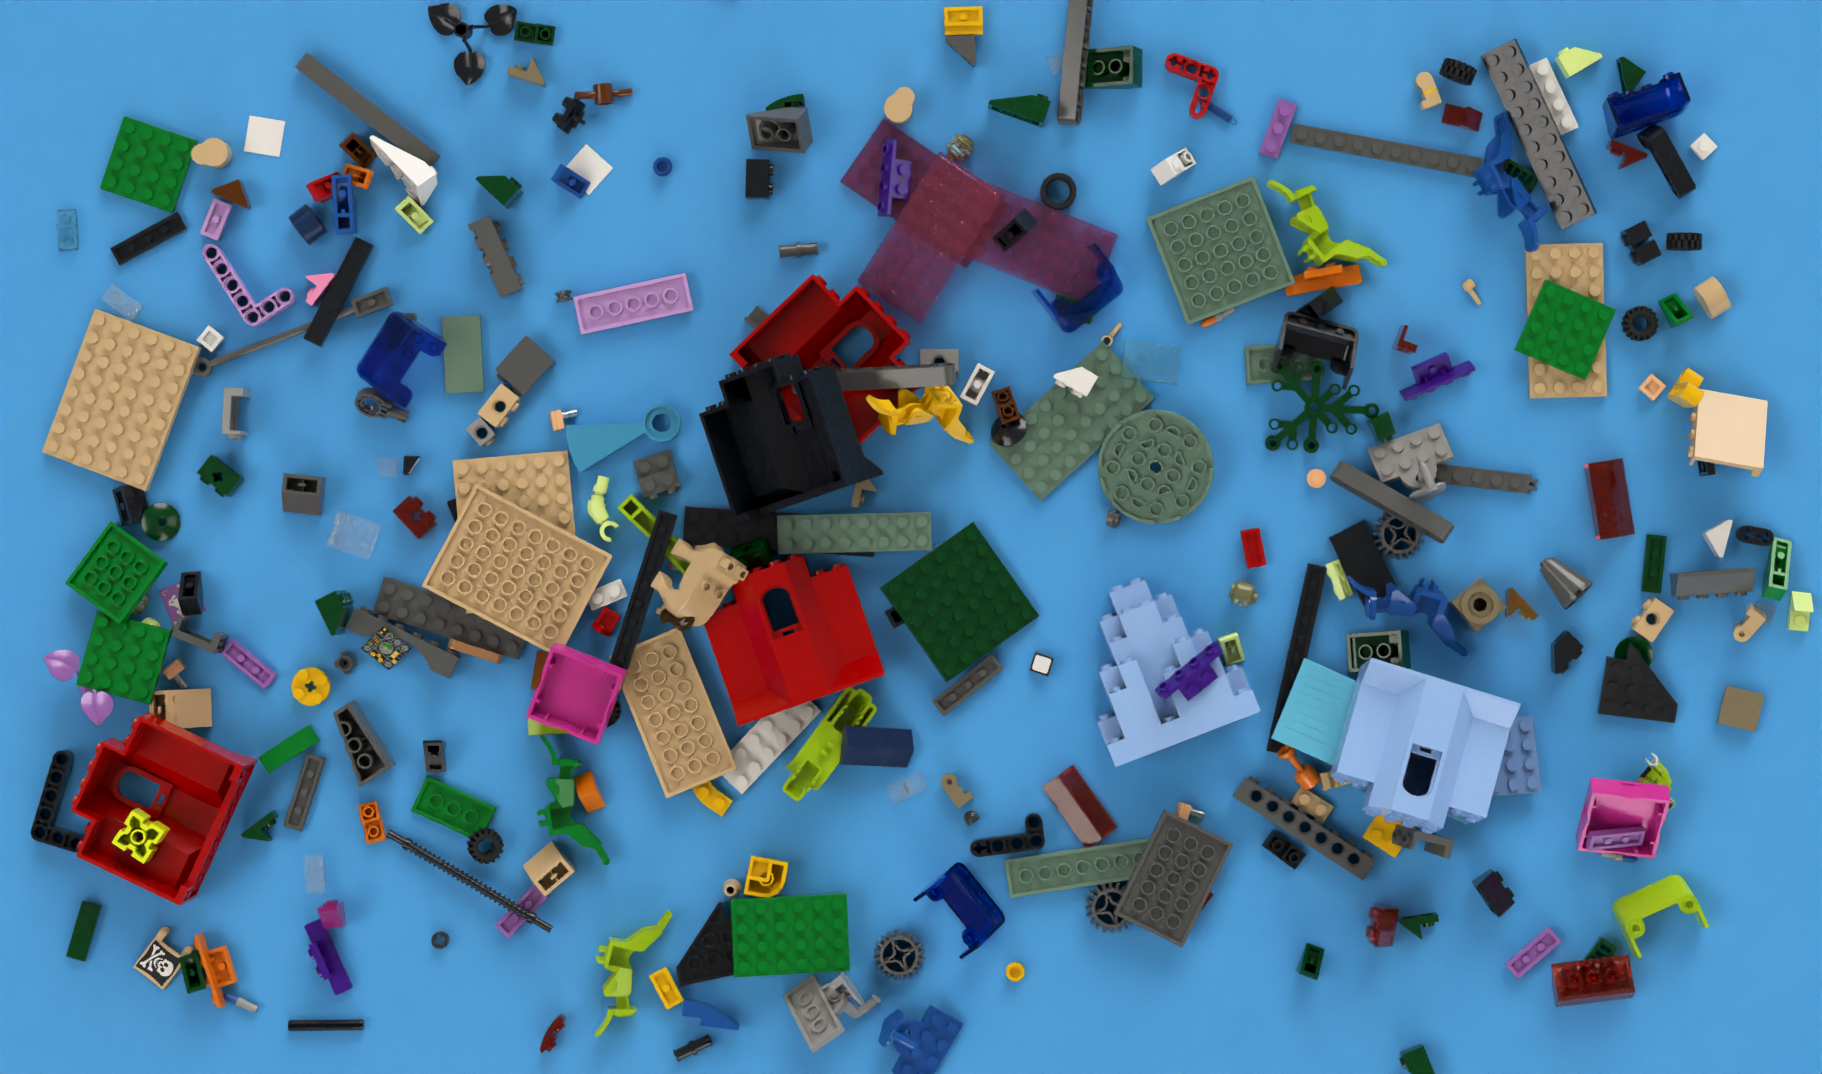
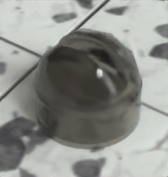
(971, 817)

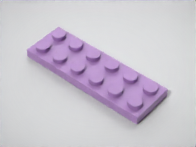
(633, 303)

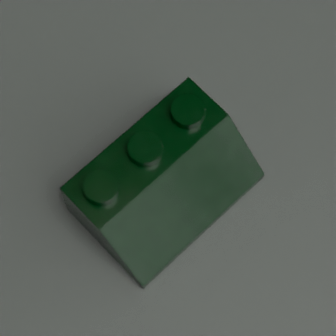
(336, 611)

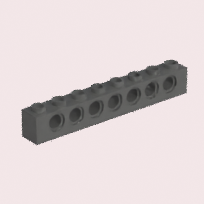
(1359, 868)

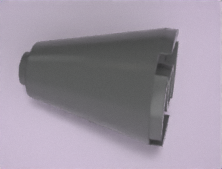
(1564, 581)

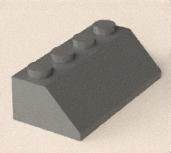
(1712, 582)

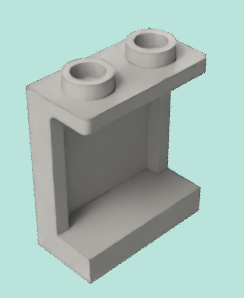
(230, 412)

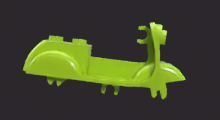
(823, 748)

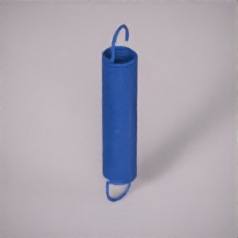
(1220, 113)

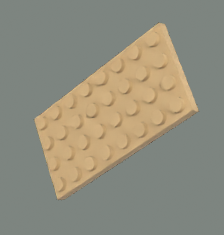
(1580, 270)
(675, 714)

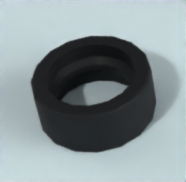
(1062, 177)

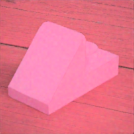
(322, 284)

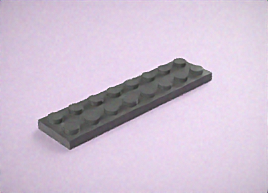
(438, 615)

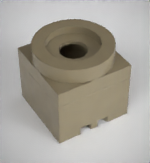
(1477, 604)

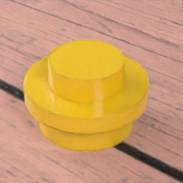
(1015, 971)

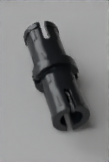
(693, 1047)

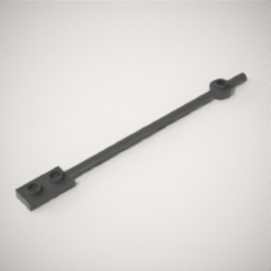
(360, 306)

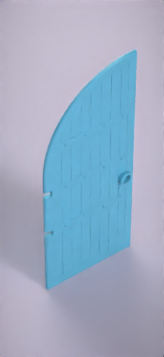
(1317, 713)

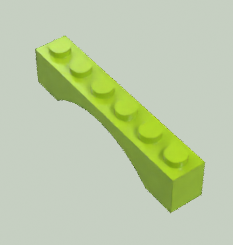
(644, 521)

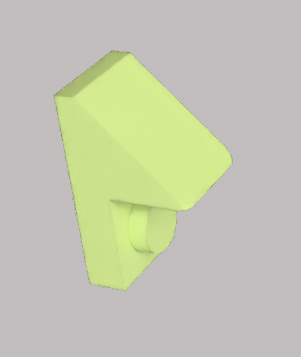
(414, 214)
(1799, 611)

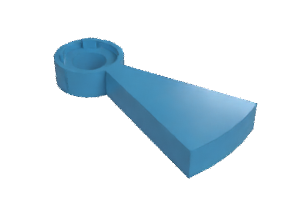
(598, 441)

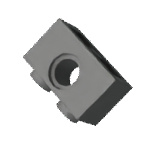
(928, 356)

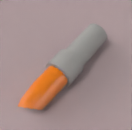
(1216, 318)

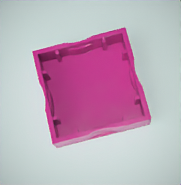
(576, 693)
(1623, 805)

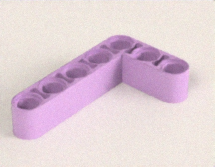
(242, 291)

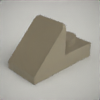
(532, 76)
(858, 496)

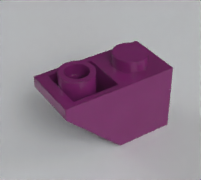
(332, 914)

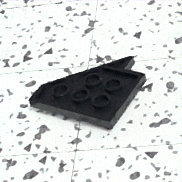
(1634, 690)
(710, 952)

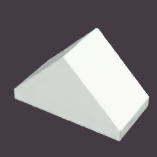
(1717, 537)

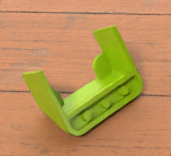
(1650, 899)

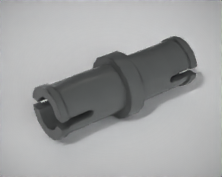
(798, 249)

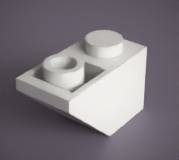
(1173, 166)
(1077, 379)

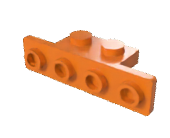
(1324, 278)
(218, 968)

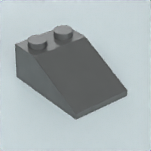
(780, 130)

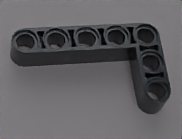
(54, 805)

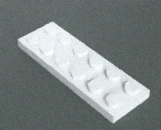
(767, 742)

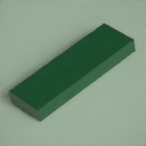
(1653, 563)
(83, 931)

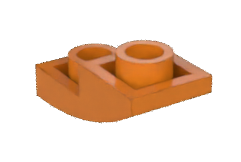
(372, 822)

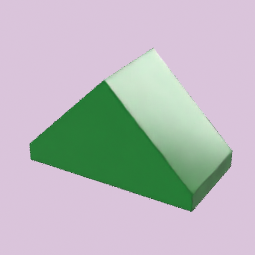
(1675, 310)

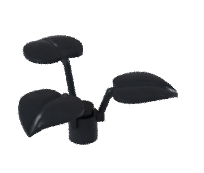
(446, 21)

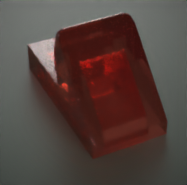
(1461, 117)
(1629, 154)

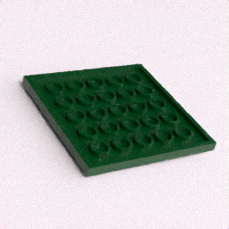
(959, 602)

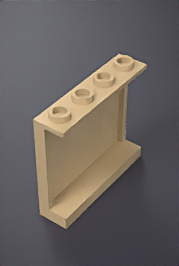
(1729, 431)

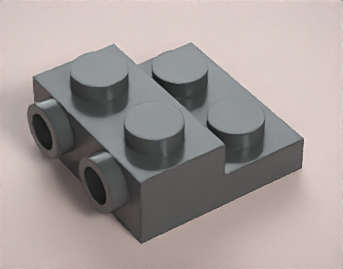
(657, 474)

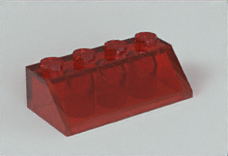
(1609, 499)
(1592, 980)

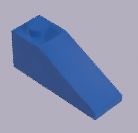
(343, 204)

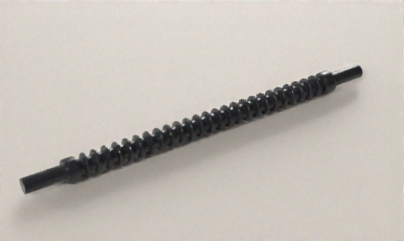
(408, 844)

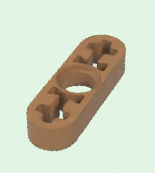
(475, 651)

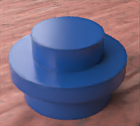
(662, 166)

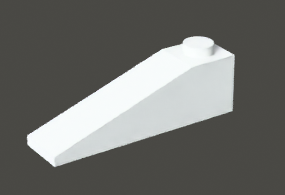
(415, 173)

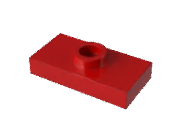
(1253, 548)

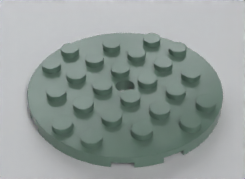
(1151, 438)

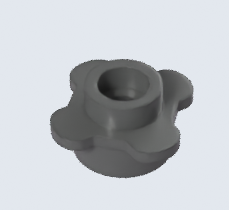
(1113, 518)
(340, 663)

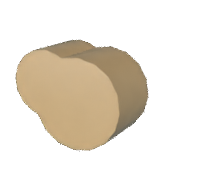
(899, 106)
(212, 153)
(1712, 297)

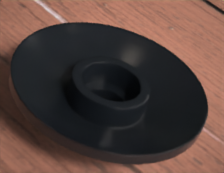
(1011, 434)

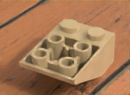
(184, 707)

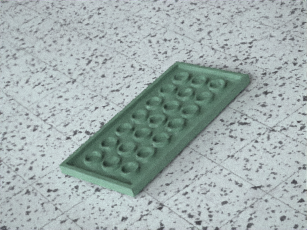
(1070, 428)

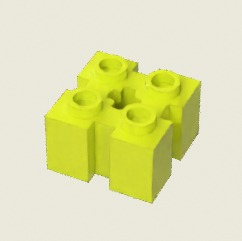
(130, 836)

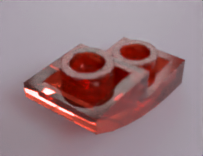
(549, 1039)

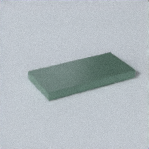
(463, 354)
(1258, 365)

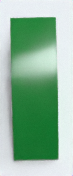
(288, 749)

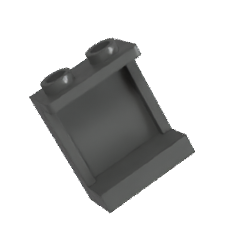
(524, 366)
(214, 646)
(1434, 844)

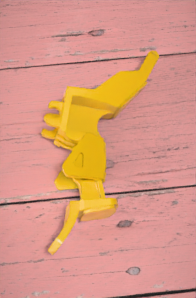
(913, 410)

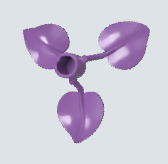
(62, 666)

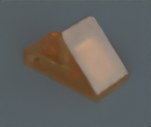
(1515, 602)

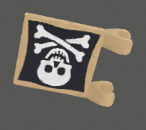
(160, 961)

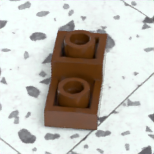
(1005, 405)

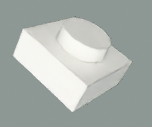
(1703, 146)
(210, 338)

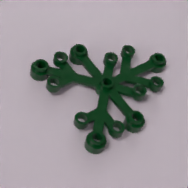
(1336, 408)

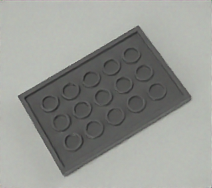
(1173, 878)

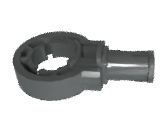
(384, 408)

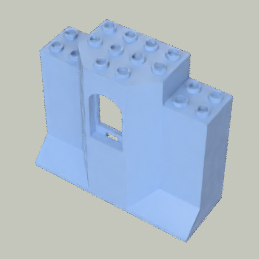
(1404, 710)

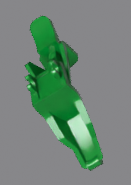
(558, 812)

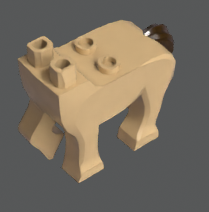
(701, 587)

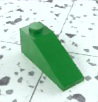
(1777, 569)

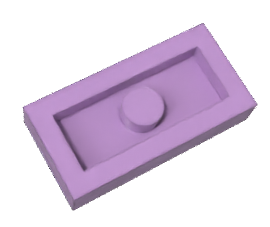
(216, 219)

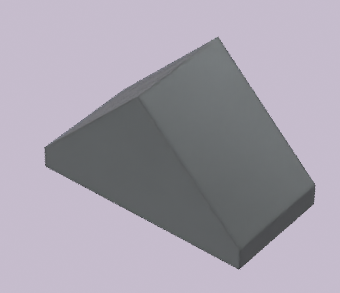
(964, 47)

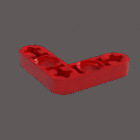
(1203, 82)

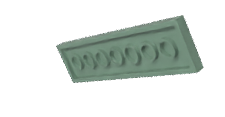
(854, 532)
(1073, 868)

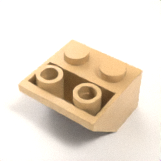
(549, 868)

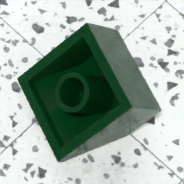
(502, 188)

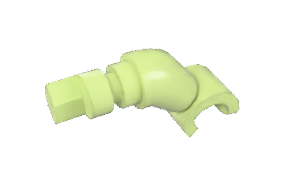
(597, 509)

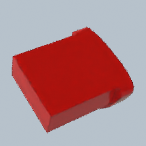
(606, 621)

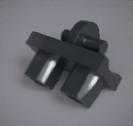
(572, 115)

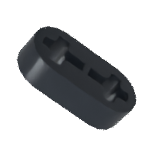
(1755, 531)

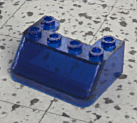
(1648, 106)
(393, 354)

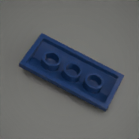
(876, 746)

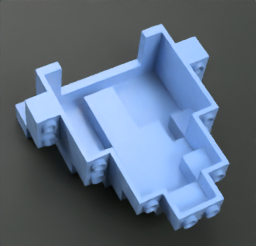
(1147, 649)

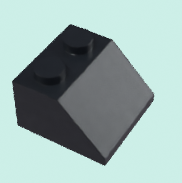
(1493, 892)

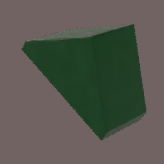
(1629, 74)
(1310, 961)
(193, 973)

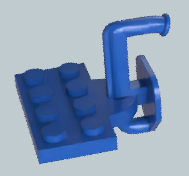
(925, 1042)

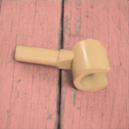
(1468, 286)
(1112, 334)

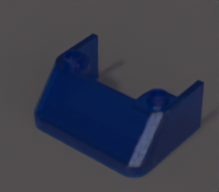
(1072, 317)
(968, 902)

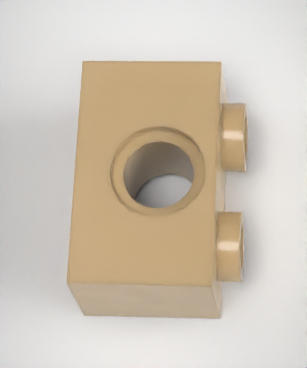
(489, 410)
(1661, 613)

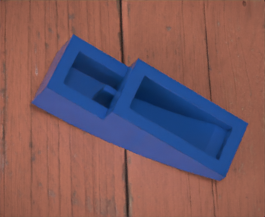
(709, 1015)

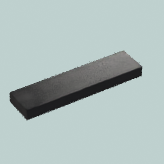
(148, 238)

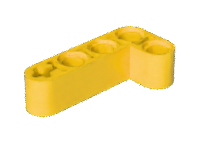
(1686, 389)

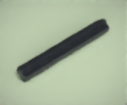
(325, 1025)

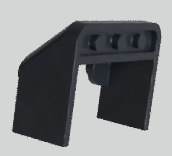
(1317, 339)

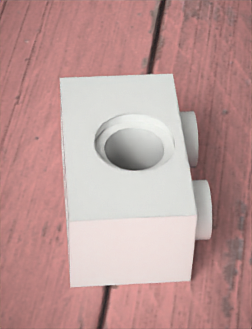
(977, 384)

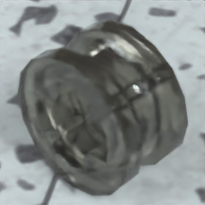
(563, 296)
(435, 937)

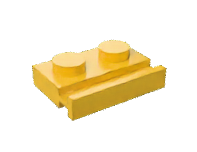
(963, 21)

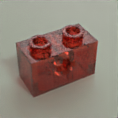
(405, 513)

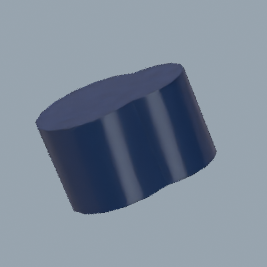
(307, 224)

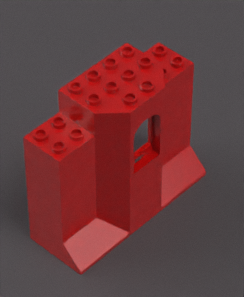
(810, 326)
(823, 656)
(200, 793)

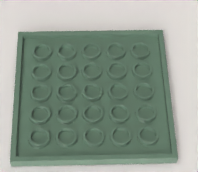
(1220, 250)

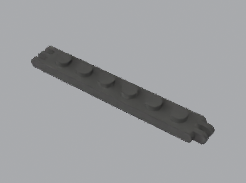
(1484, 479)

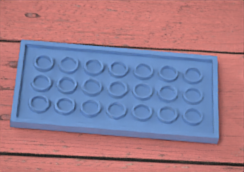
(1517, 770)

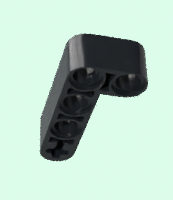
(1667, 158)
(1007, 839)

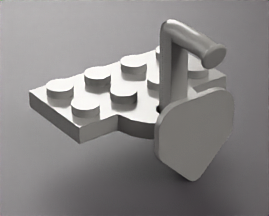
(1413, 458)
(819, 1006)

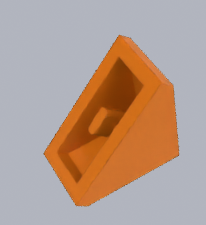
(360, 176)
(589, 792)

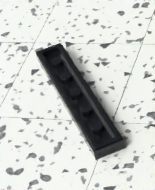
(338, 292)

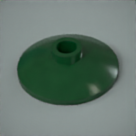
(151, 517)
(1639, 644)

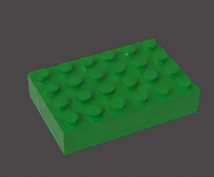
(789, 934)

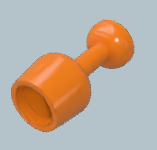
(1305, 774)

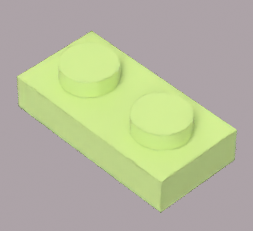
(1340, 583)

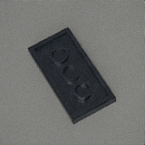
(1362, 559)

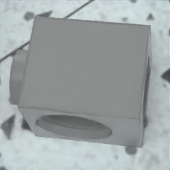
(476, 426)

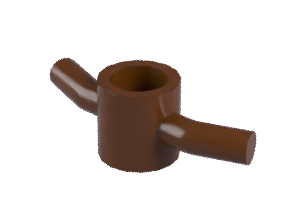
(603, 94)

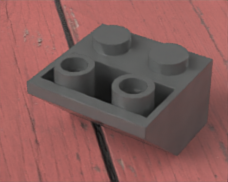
(303, 494)

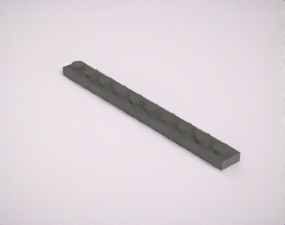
(1384, 150)

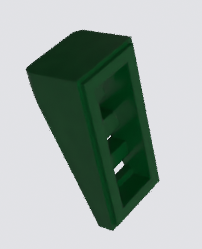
(1515, 166)
(1601, 941)

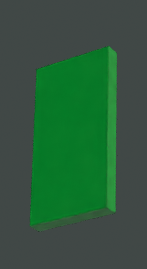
(452, 807)

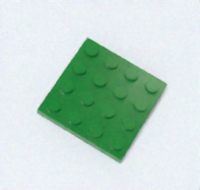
(148, 164)
(1564, 329)
(116, 573)
(124, 658)

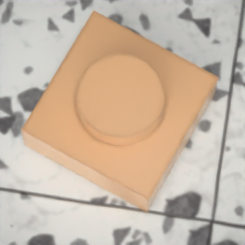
(1651, 387)

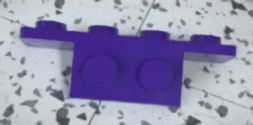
(894, 178)
(1433, 374)
(1193, 676)
(327, 958)

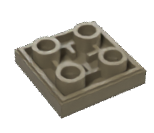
(1740, 708)

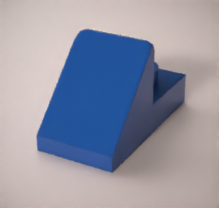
(570, 181)

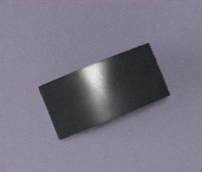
(1283, 849)

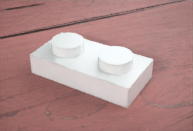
(607, 594)

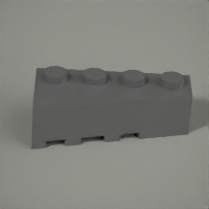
(496, 256)
(362, 744)

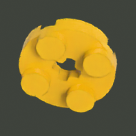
(304, 677)

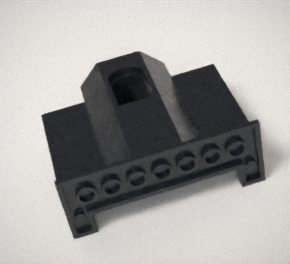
(763, 455)

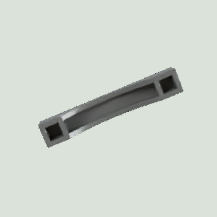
(439, 660)

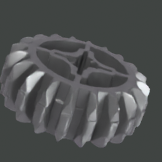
(1393, 541)
(1102, 910)
(892, 939)

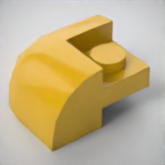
(765, 876)

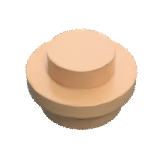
(1316, 478)

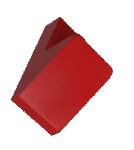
(321, 189)

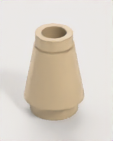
(733, 883)

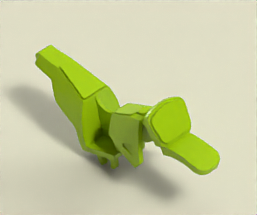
(1312, 222)
(617, 960)

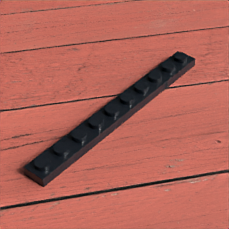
(642, 590)
(1299, 641)

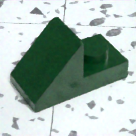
(258, 831)
(1413, 922)

